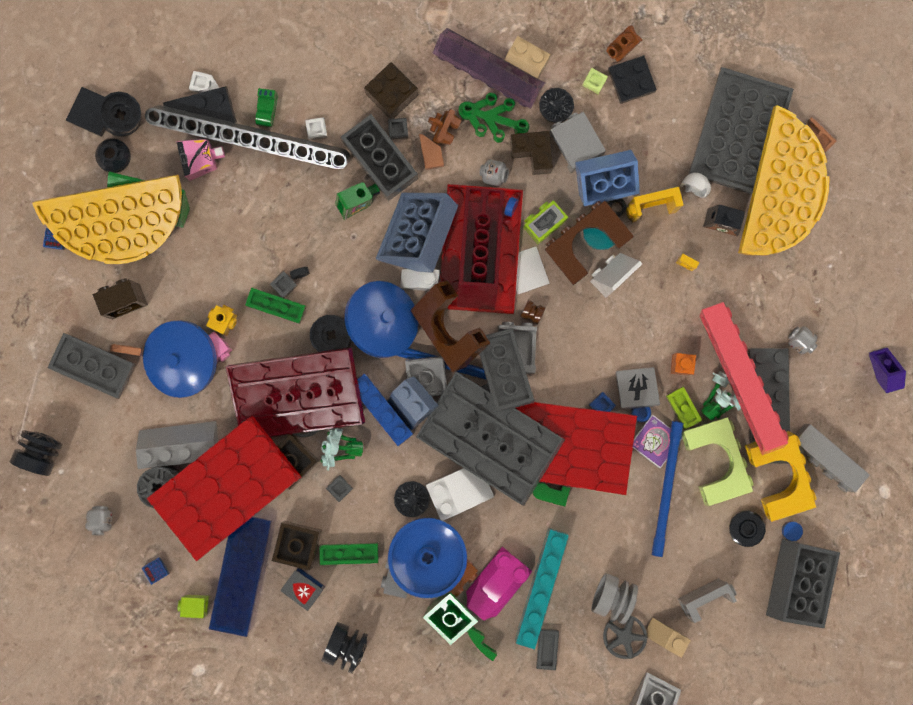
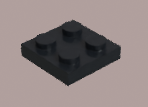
(632, 79)

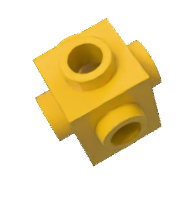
(228, 322)

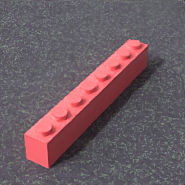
(743, 378)

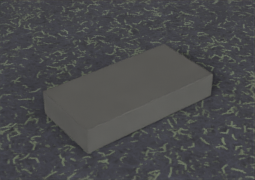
(547, 649)

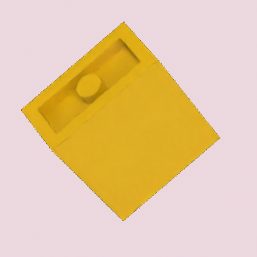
(670, 197)

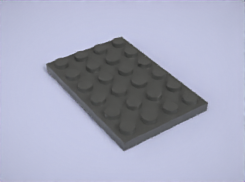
(737, 128)

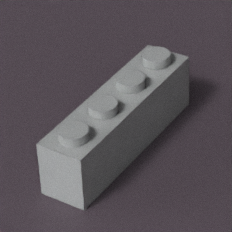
(831, 459)

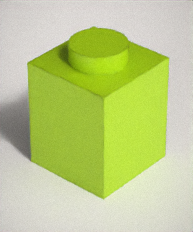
(193, 606)

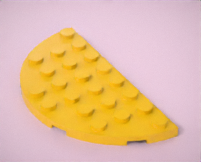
(787, 189)
(115, 221)

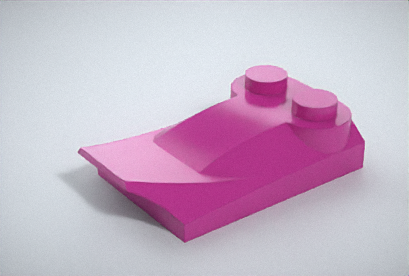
(496, 584)

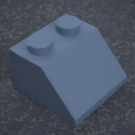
(412, 402)

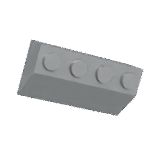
(174, 444)

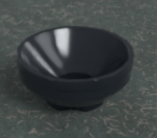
(119, 161)

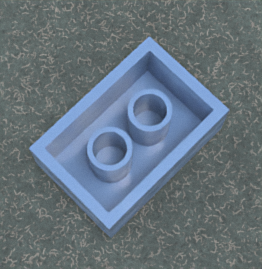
(607, 177)

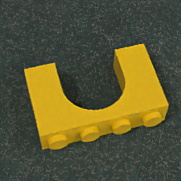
(798, 495)

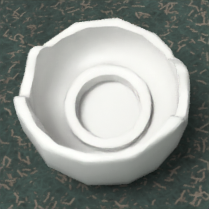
(697, 184)

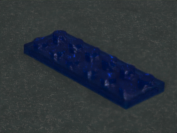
(240, 577)

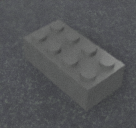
(379, 157)

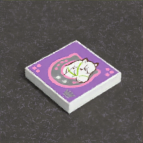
(653, 441)

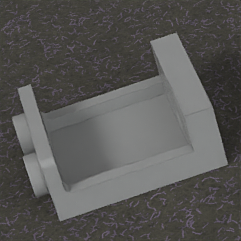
(577, 140)
(526, 342)
(704, 595)

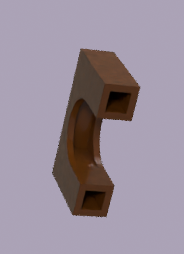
(600, 218)
(430, 315)

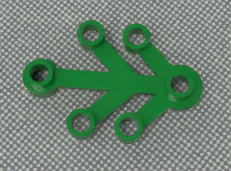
(491, 117)

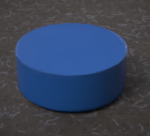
(511, 206)
(642, 414)
(792, 531)

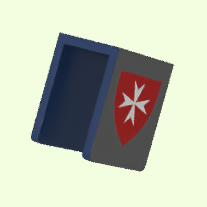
(303, 588)

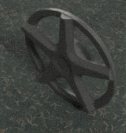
(625, 637)

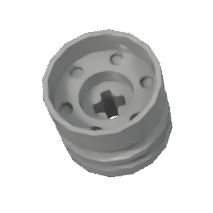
(617, 599)

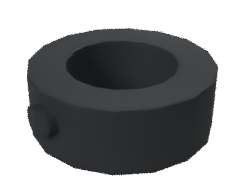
(623, 204)
(299, 273)

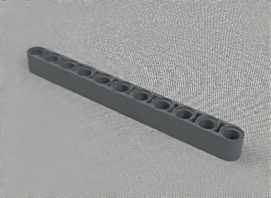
(239, 130)

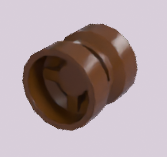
(532, 312)

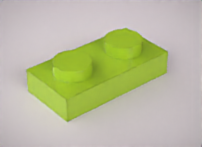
(683, 408)

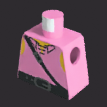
(198, 157)

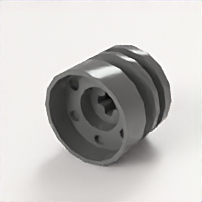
(150, 478)

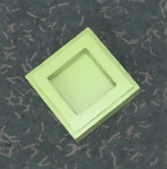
(595, 81)

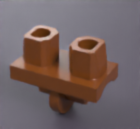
(623, 44)
(448, 120)

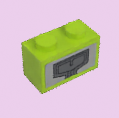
(545, 222)

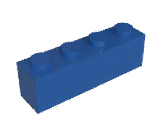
(383, 411)

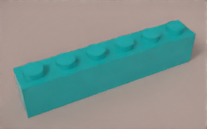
(541, 588)

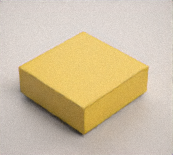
(687, 262)

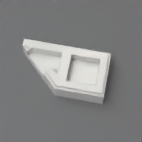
(202, 82)

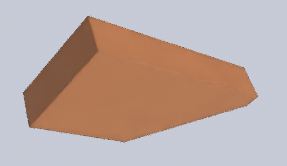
(823, 136)
(431, 153)
(126, 350)

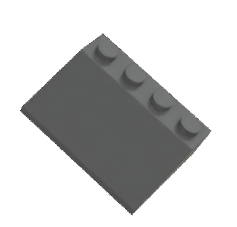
(802, 584)

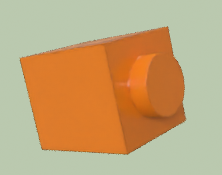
(683, 364)

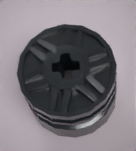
(123, 103)
(319, 333)
(36, 452)
(345, 647)

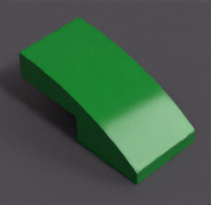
(477, 638)

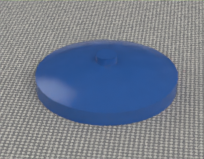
(381, 319)
(179, 358)
(427, 558)

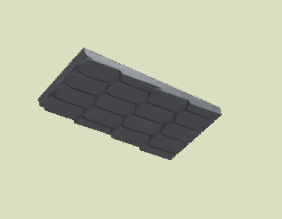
(498, 447)

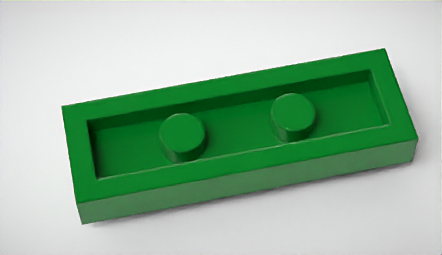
(275, 305)
(349, 553)

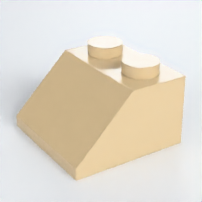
(528, 57)

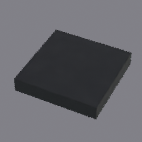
(86, 112)

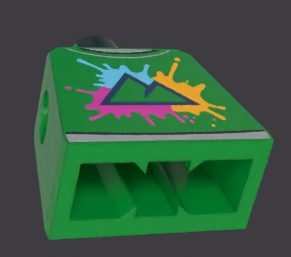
(349, 200)

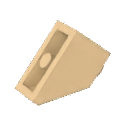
(667, 637)

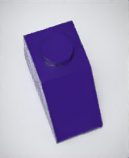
(887, 370)

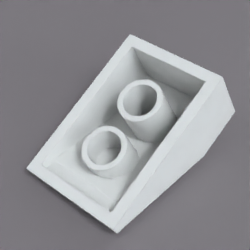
(615, 273)
(458, 493)

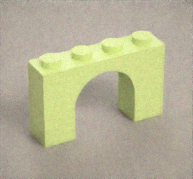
(736, 480)

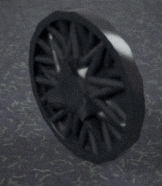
(556, 105)
(411, 499)
(747, 528)

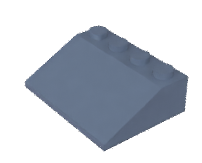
(418, 231)

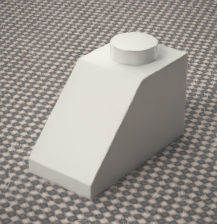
(418, 280)

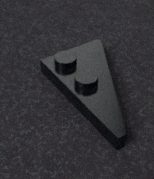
(211, 103)

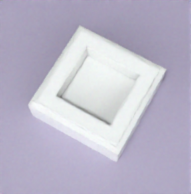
(316, 128)

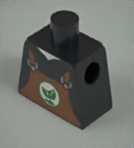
(725, 220)

